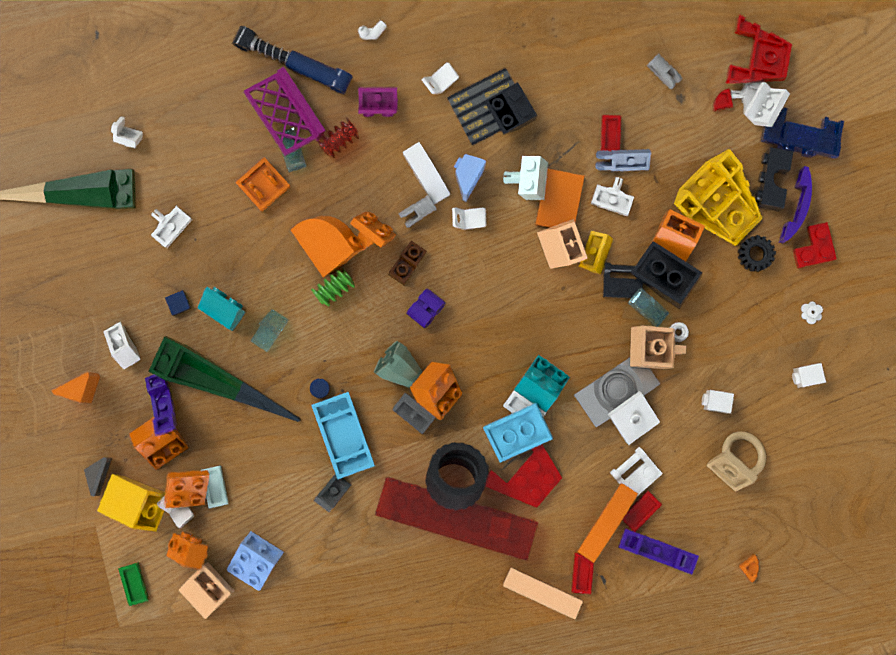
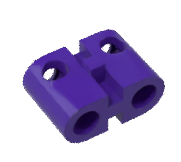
(426, 308)

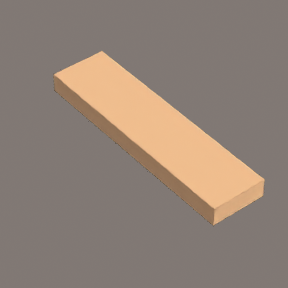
(542, 593)

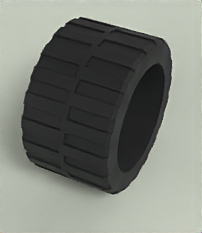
(461, 455)

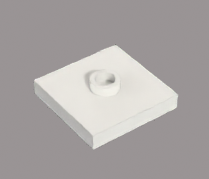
(633, 418)

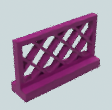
(300, 107)

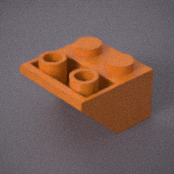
(678, 234)
(436, 389)
(157, 449)

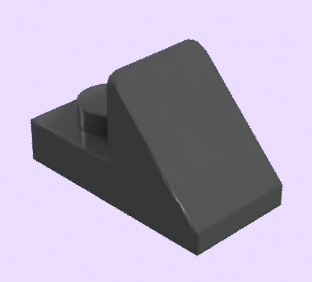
(332, 493)

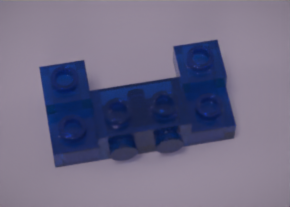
(803, 138)

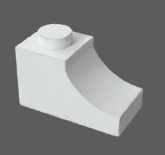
(121, 346)

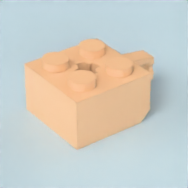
(654, 347)

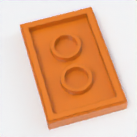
(561, 198)

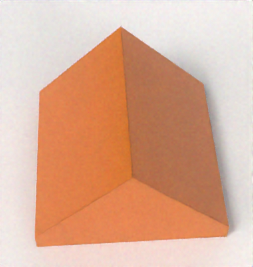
(79, 389)

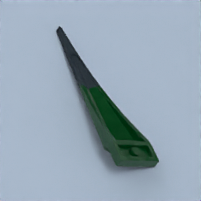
(189, 368)

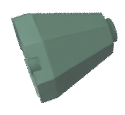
(398, 366)

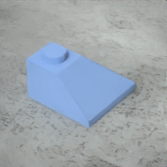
(468, 173)

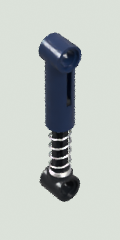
(335, 79)

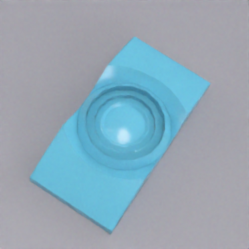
(343, 435)

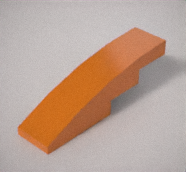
(607, 522)

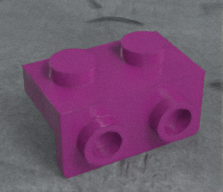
(377, 101)

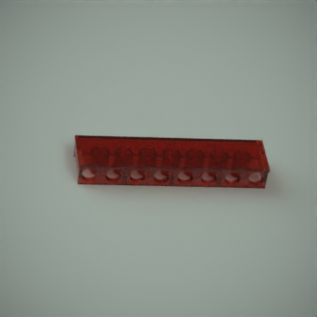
(474, 525)

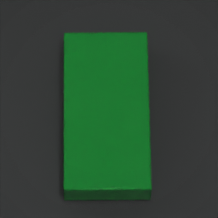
(133, 584)

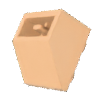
(562, 244)
(206, 590)

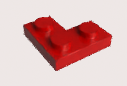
(819, 251)

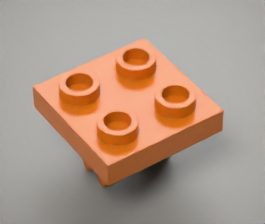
(263, 184)
(372, 230)
(186, 489)

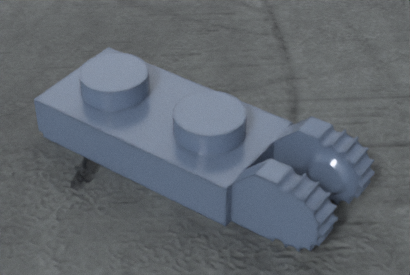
(624, 160)

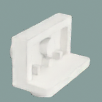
(766, 105)

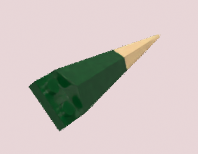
(101, 189)

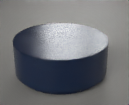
(319, 388)

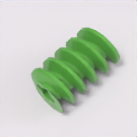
(333, 287)

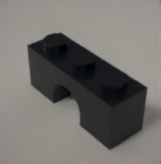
(769, 194)

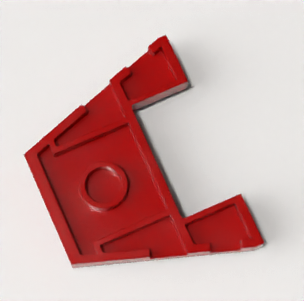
(768, 56)
(531, 481)

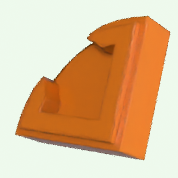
(750, 567)

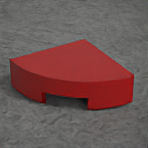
(723, 100)

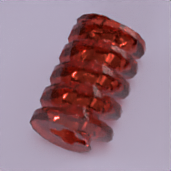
(338, 138)

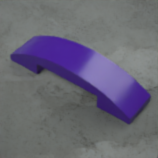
(803, 183)
(162, 404)
(658, 551)

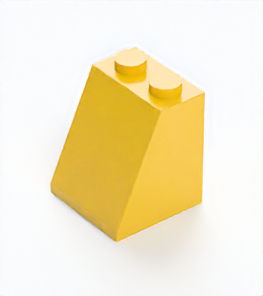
(132, 503)

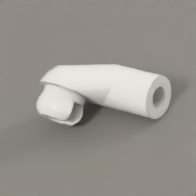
(372, 33)

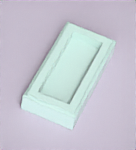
(216, 489)

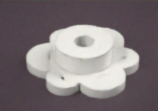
(807, 308)

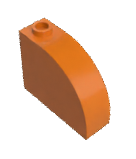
(327, 242)

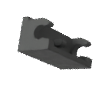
(413, 413)

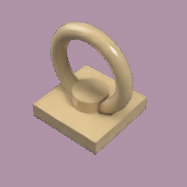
(732, 469)

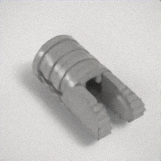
(664, 71)
(421, 208)

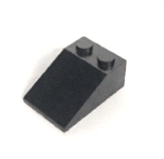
(666, 274)

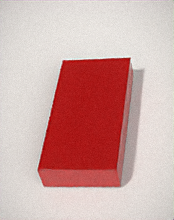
(610, 132)
(641, 511)
(582, 574)

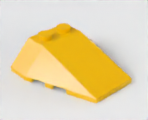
(720, 198)

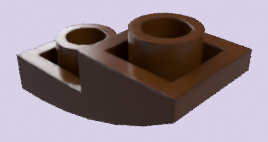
(407, 262)

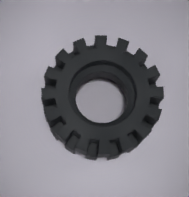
(748, 262)

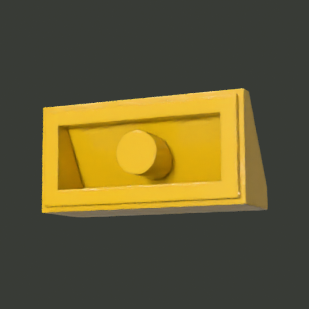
(596, 251)

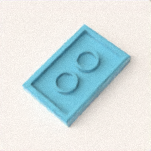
(518, 432)

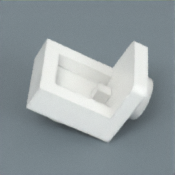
(125, 135)

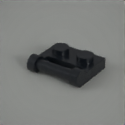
(619, 286)

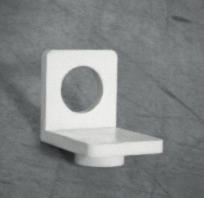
(441, 79)
(469, 218)
(180, 515)

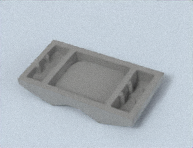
(614, 389)

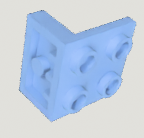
(254, 560)

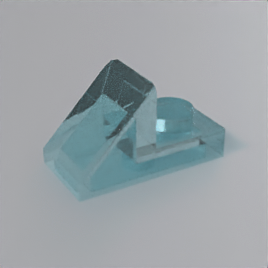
(269, 330)

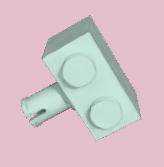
(530, 178)

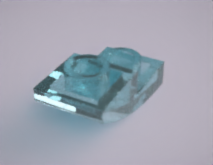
(295, 159)
(648, 307)

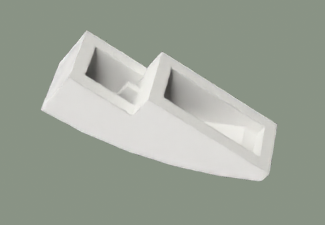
(426, 173)

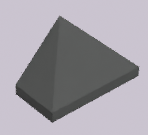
(97, 474)

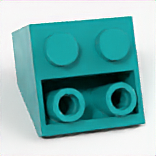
(220, 309)
(542, 383)

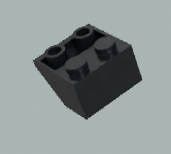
(511, 109)

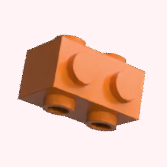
(187, 550)

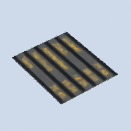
(472, 110)

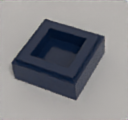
(178, 303)

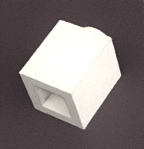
(808, 375)
(717, 401)

